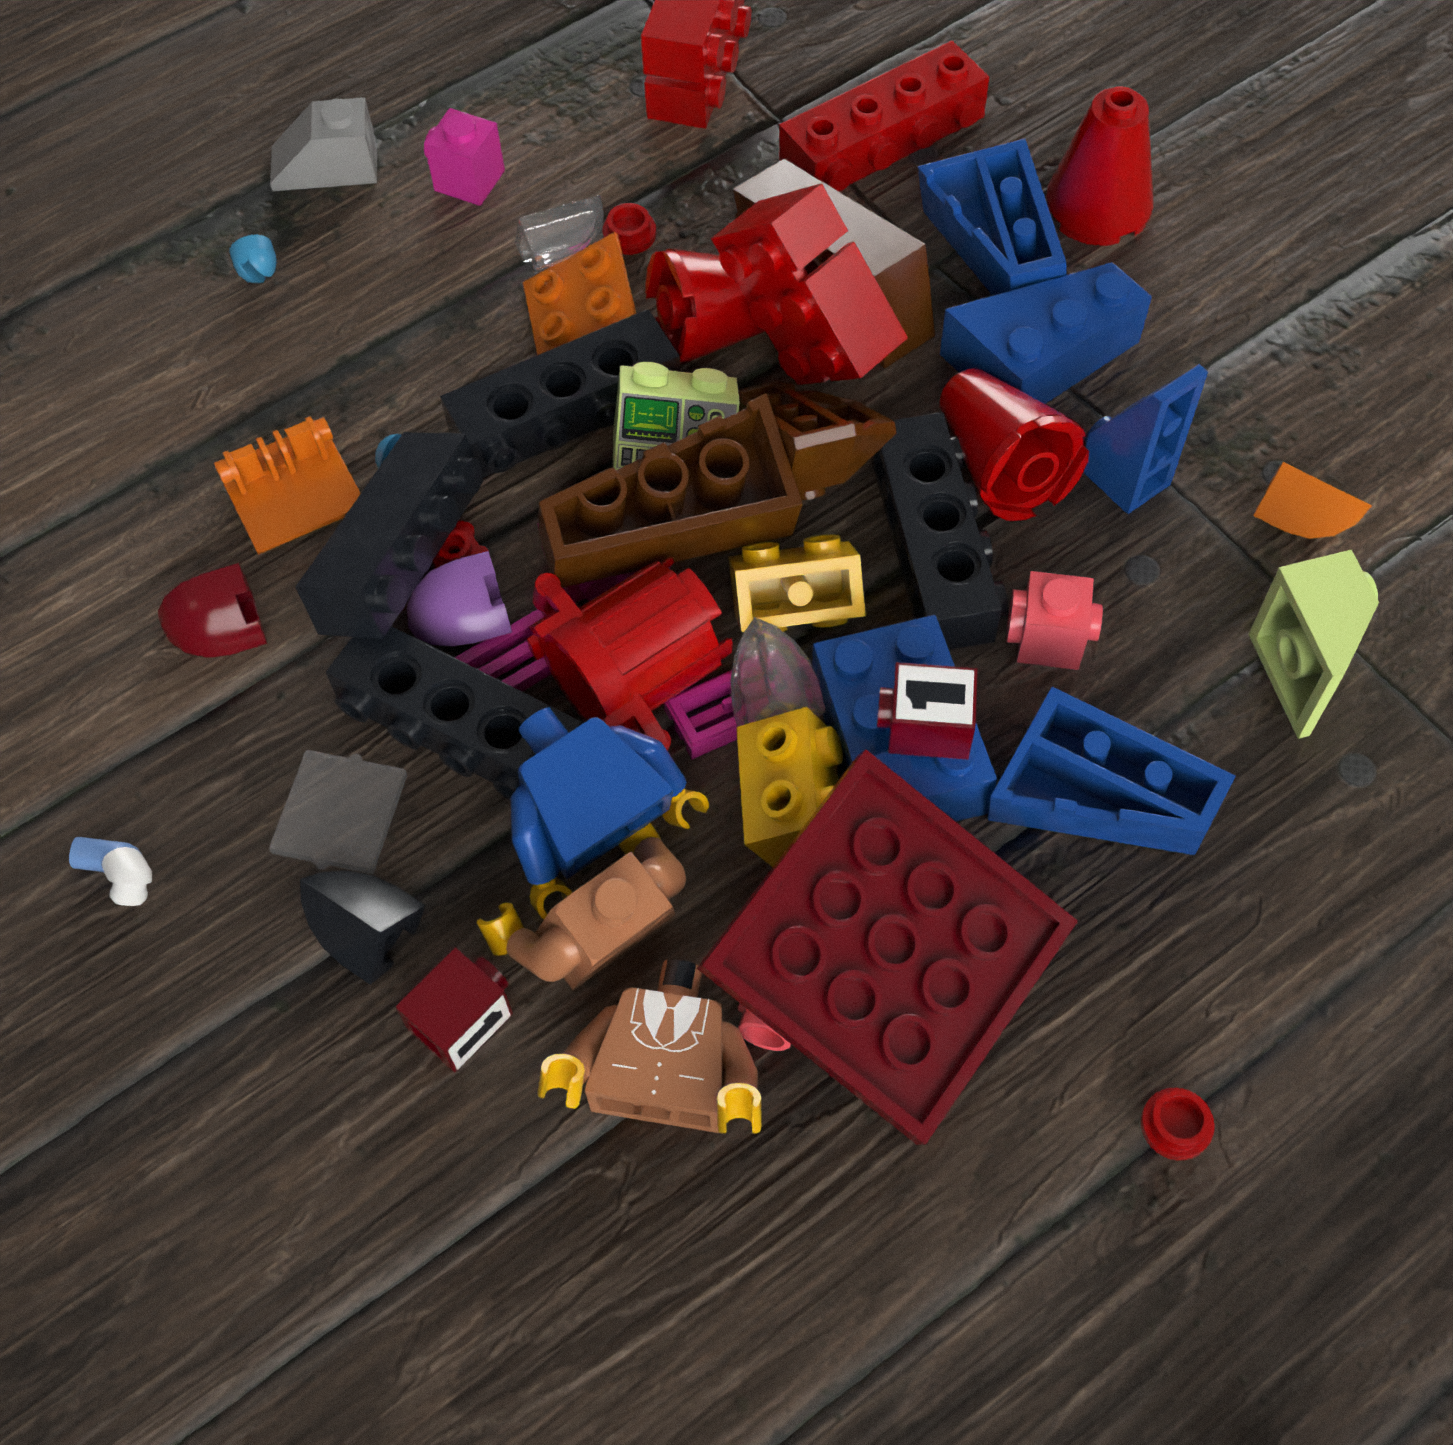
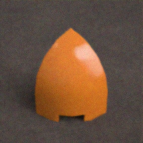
(1308, 505)

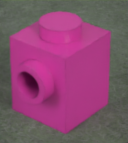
(464, 156)

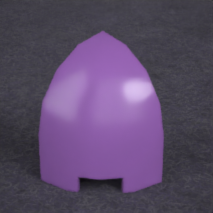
(458, 604)

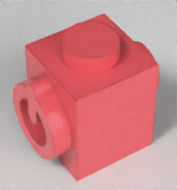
(1053, 620)

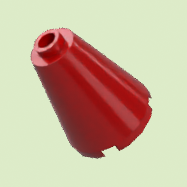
(1106, 172)
(697, 303)
(1012, 444)

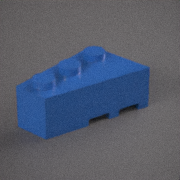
(994, 215)
(1048, 331)
(1107, 781)

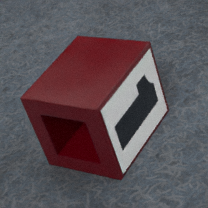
(930, 710)
(456, 1007)

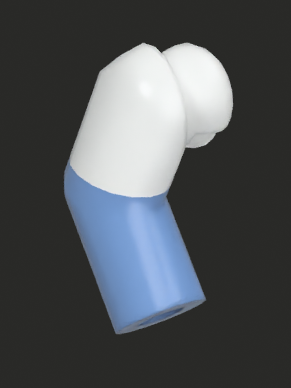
(120, 863)

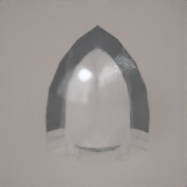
(558, 232)
(771, 676)

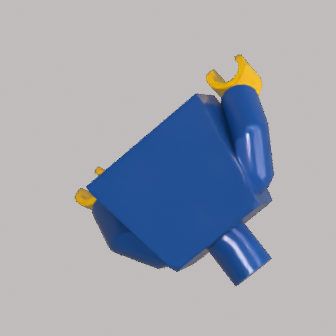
(588, 796)

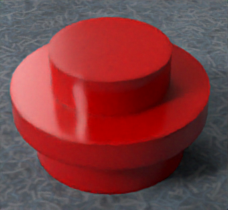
(633, 226)
(1177, 1124)

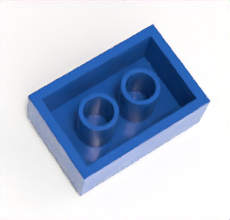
(850, 681)

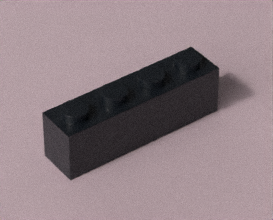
(390, 535)

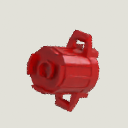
(628, 644)

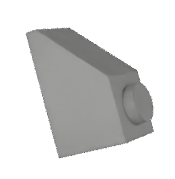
(326, 147)

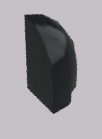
(358, 918)

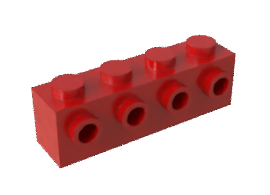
(886, 117)

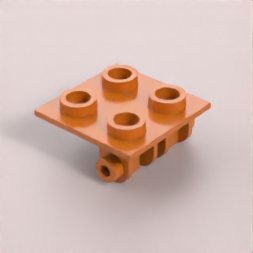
(579, 295)
(288, 484)

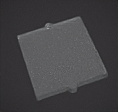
(338, 811)

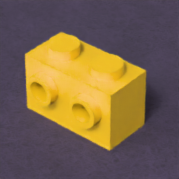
(798, 584)
(784, 777)

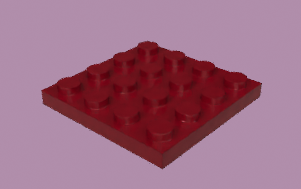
(889, 947)

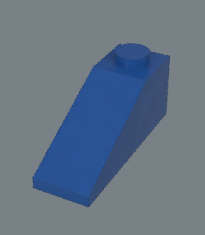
(1141, 446)

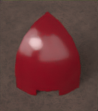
(212, 614)

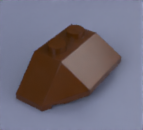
(822, 433)

